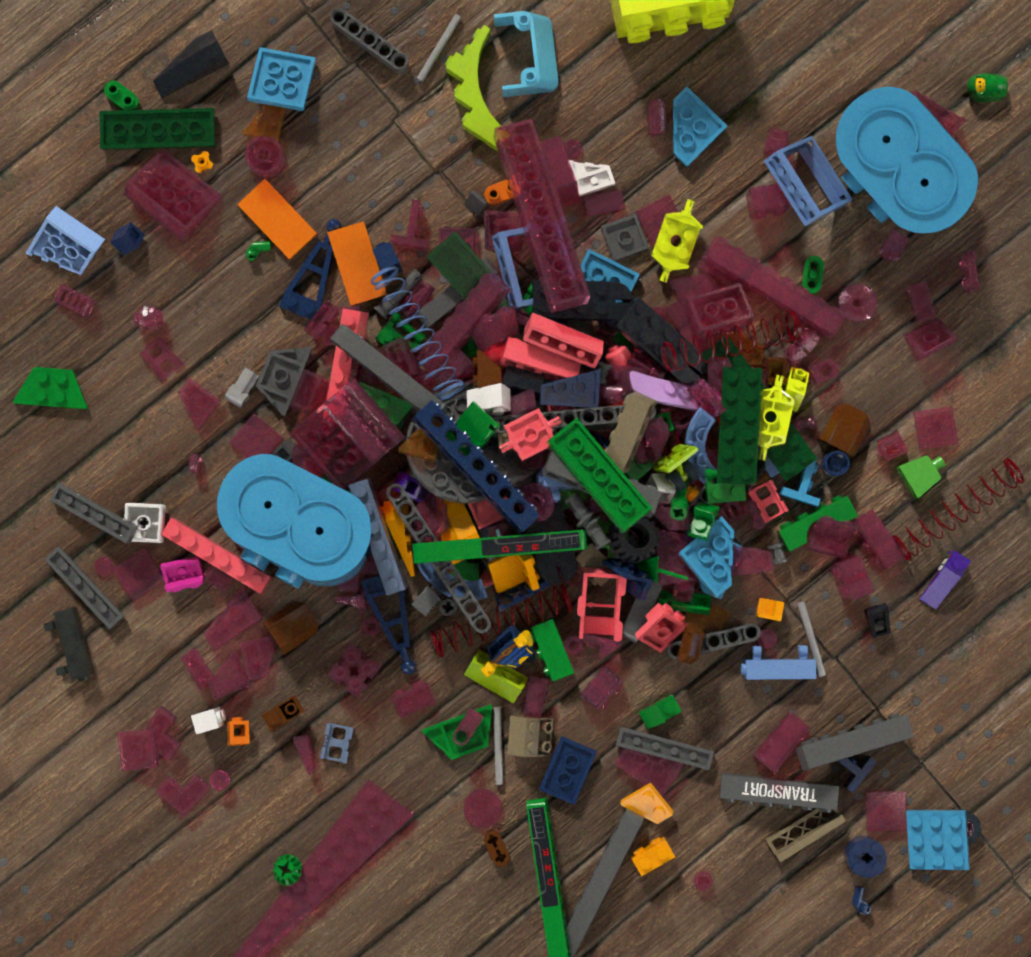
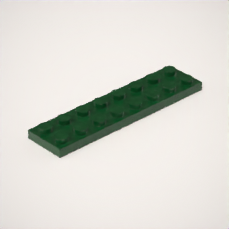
(463, 268)
(792, 455)

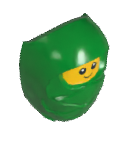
(987, 87)

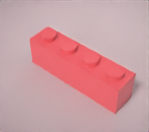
(563, 340)
(538, 360)

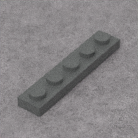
(94, 513)
(84, 587)
(664, 748)

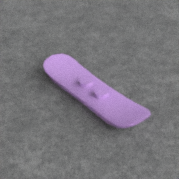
(663, 391)

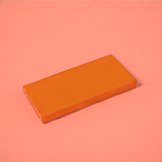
(277, 219)
(356, 262)

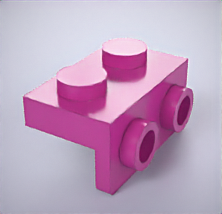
(182, 574)

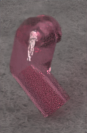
(804, 422)

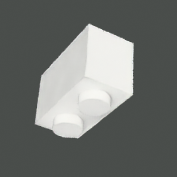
(492, 399)
(208, 719)

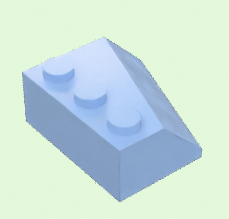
(65, 242)

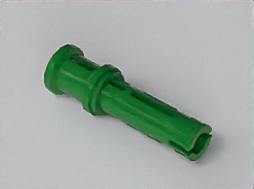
(679, 504)

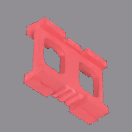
(773, 498)

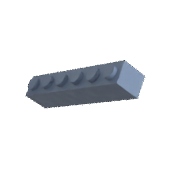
(380, 541)

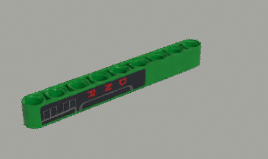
(499, 546)
(548, 878)

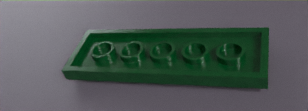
(157, 129)
(739, 425)

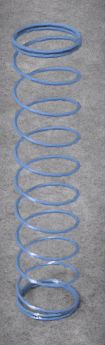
(388, 280)

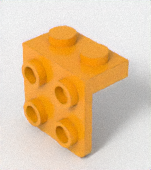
(513, 570)

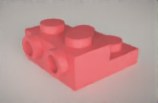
(662, 627)

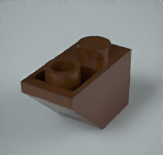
(487, 371)
(283, 713)

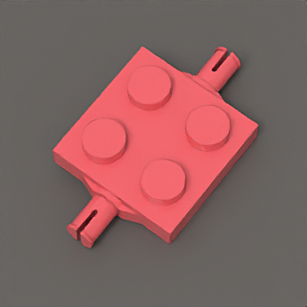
(529, 434)

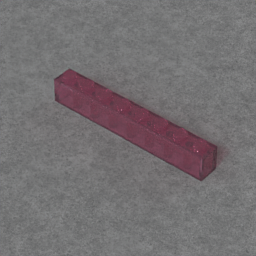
(773, 287)

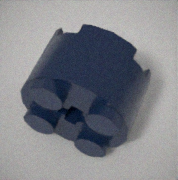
(873, 864)

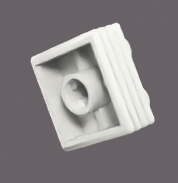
(154, 514)

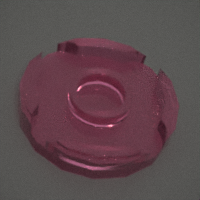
(482, 808)

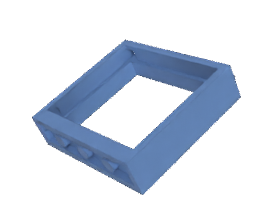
(794, 188)
(507, 267)

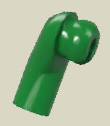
(255, 249)

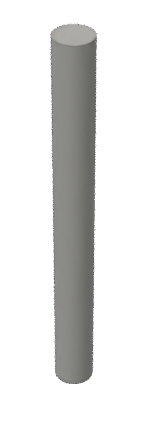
(439, 47)
(811, 638)
(498, 746)

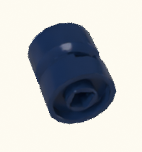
(835, 464)

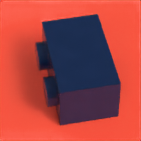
(387, 258)

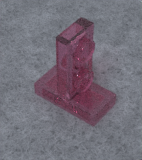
(413, 230)

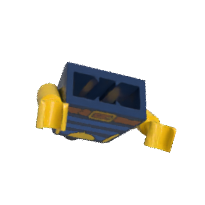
(509, 650)

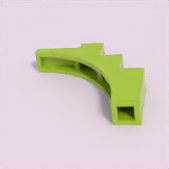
(465, 69)

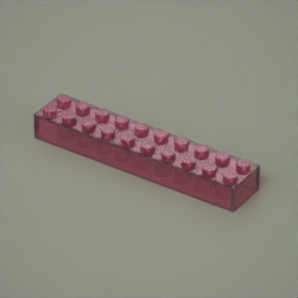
(541, 216)

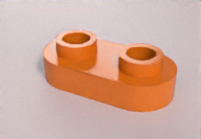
(502, 191)

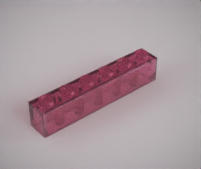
(458, 327)

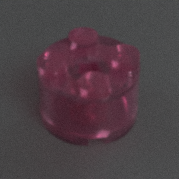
(270, 147)

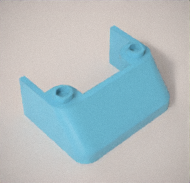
(544, 75)

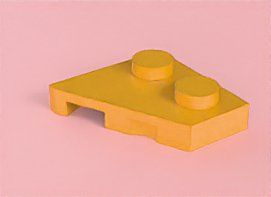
(648, 804)

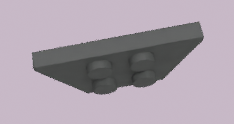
(282, 375)

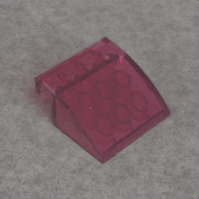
(347, 434)

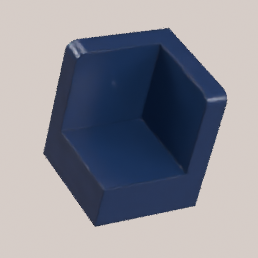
(127, 238)

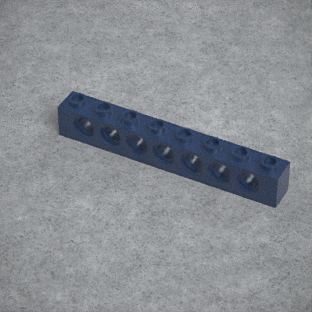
(519, 522)

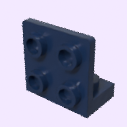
(637, 581)

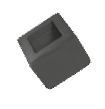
(476, 203)
(285, 450)

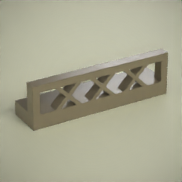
(804, 838)

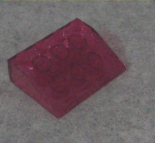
(172, 195)

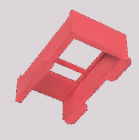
(601, 624)

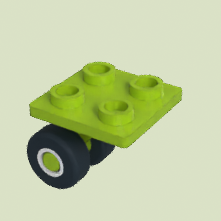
(683, 468)

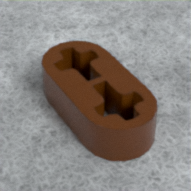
(500, 845)

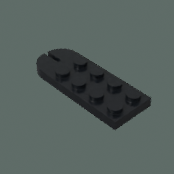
(600, 307)
(649, 332)
(548, 561)

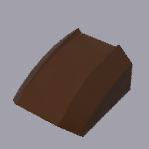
(845, 429)
(291, 626)
(691, 644)

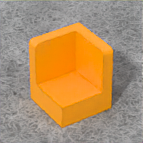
(770, 609)

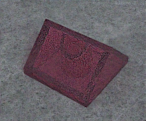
(502, 221)
(929, 339)

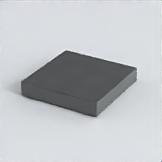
(624, 237)

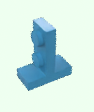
(804, 485)

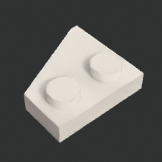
(592, 177)

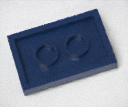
(567, 770)

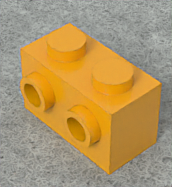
(652, 856)

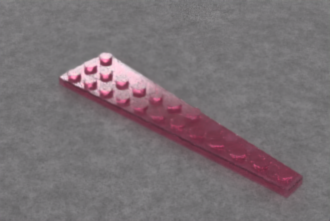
(352, 839)

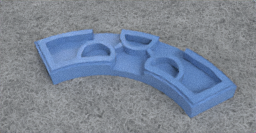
(696, 436)
(476, 586)

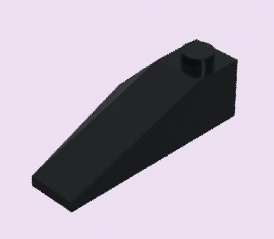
(193, 63)

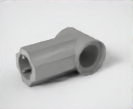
(239, 392)

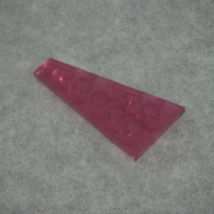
(745, 560)

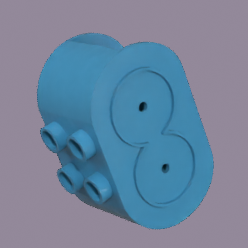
(905, 161)
(294, 522)

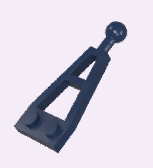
(298, 303)
(374, 587)

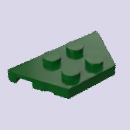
(52, 389)
(443, 732)

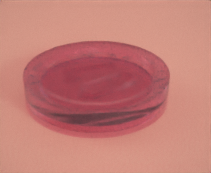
(573, 148)
(104, 566)

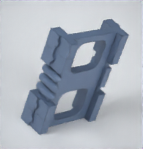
(330, 741)

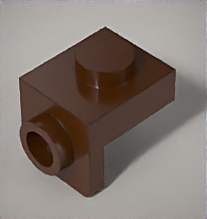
(775, 367)

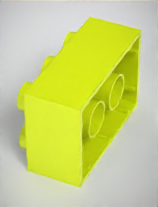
(640, 17)

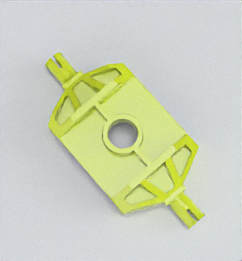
(678, 256)
(781, 404)

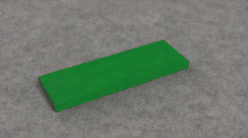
(599, 475)

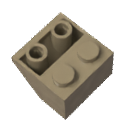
(530, 736)

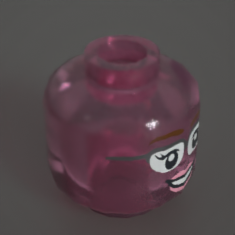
(148, 318)

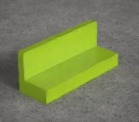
(504, 681)

